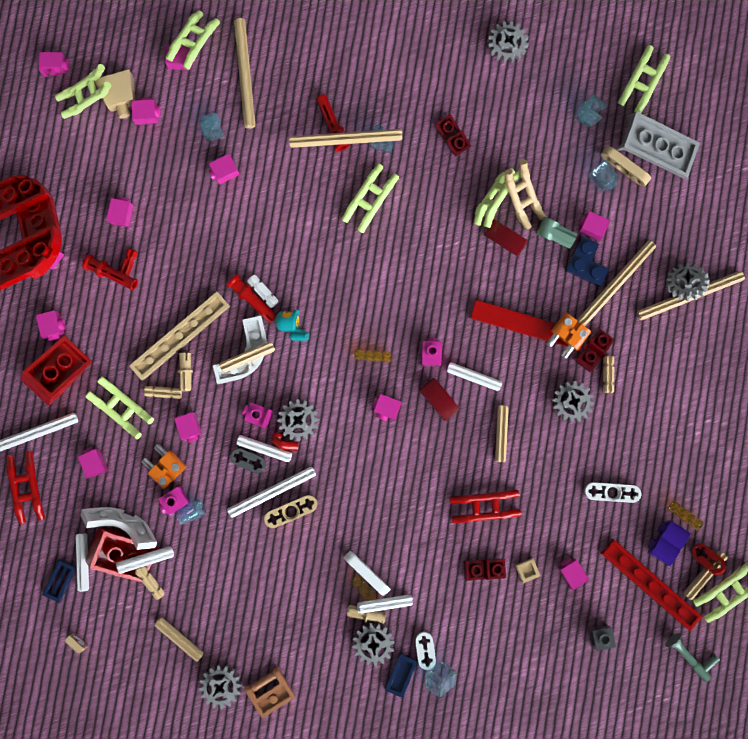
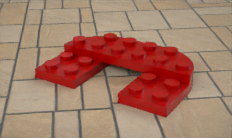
(38, 229)

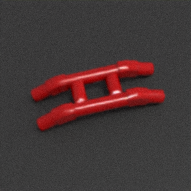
(33, 495)
(477, 515)

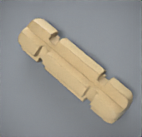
(608, 374)
(163, 392)
(150, 583)

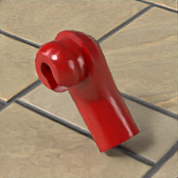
(284, 444)

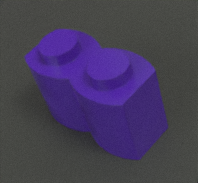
(668, 542)

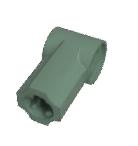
(553, 231)

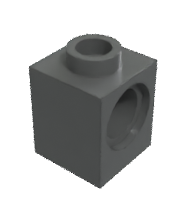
(602, 637)

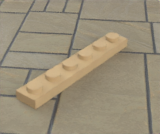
(179, 336)

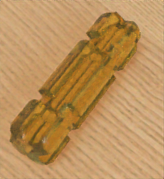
(370, 355)
(685, 515)
(364, 589)

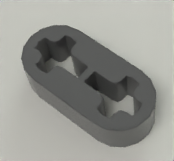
(250, 456)

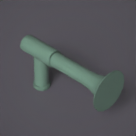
(675, 642)

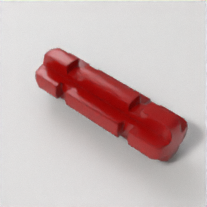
(127, 262)

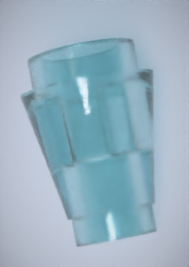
(191, 512)

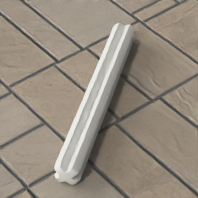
(38, 431)
(271, 492)

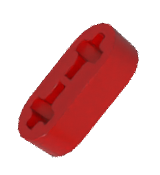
(711, 556)

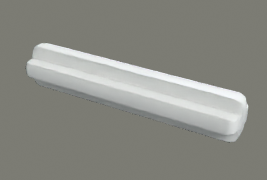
(474, 376)
(264, 448)
(145, 559)
(82, 567)
(383, 604)

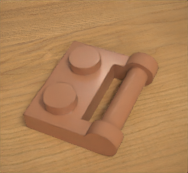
(274, 697)

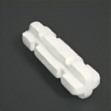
(262, 291)

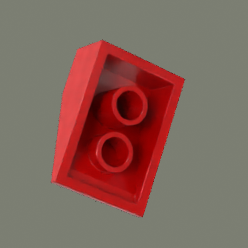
(55, 370)
(112, 547)

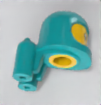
(289, 322)

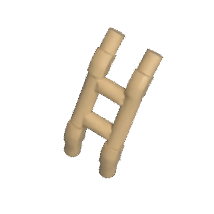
(531, 199)

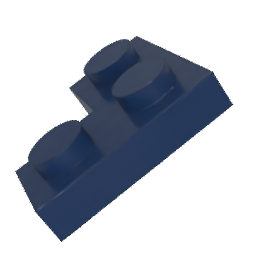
(582, 264)

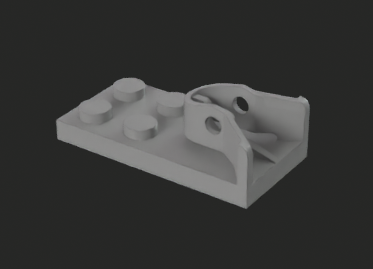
(659, 145)

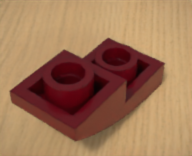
(452, 135)
(506, 238)
(594, 350)
(439, 399)
(484, 569)

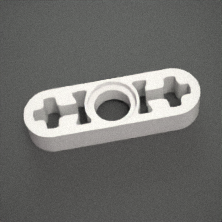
(627, 488)
(366, 573)

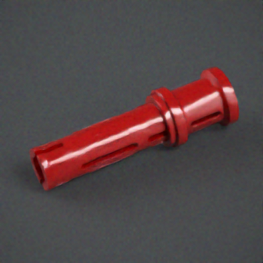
(331, 120)
(102, 269)
(245, 292)

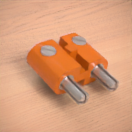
(570, 332)
(166, 469)

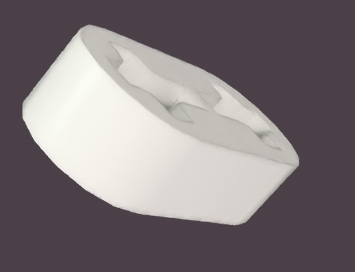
(430, 649)

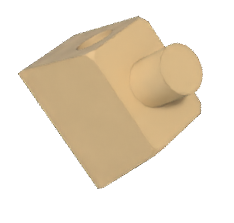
(120, 93)

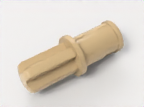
(185, 371)
(376, 616)

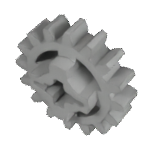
(510, 34)
(697, 280)
(565, 404)
(288, 411)
(363, 645)
(226, 691)

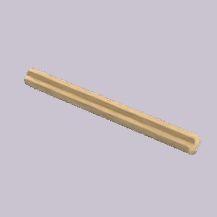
(244, 73)
(345, 138)
(616, 283)
(674, 301)

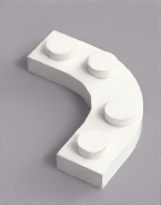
(255, 337)
(134, 526)

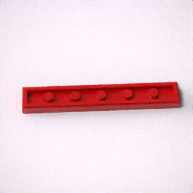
(514, 321)
(651, 585)

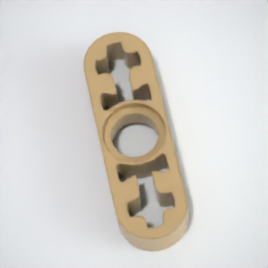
(625, 166)
(275, 512)

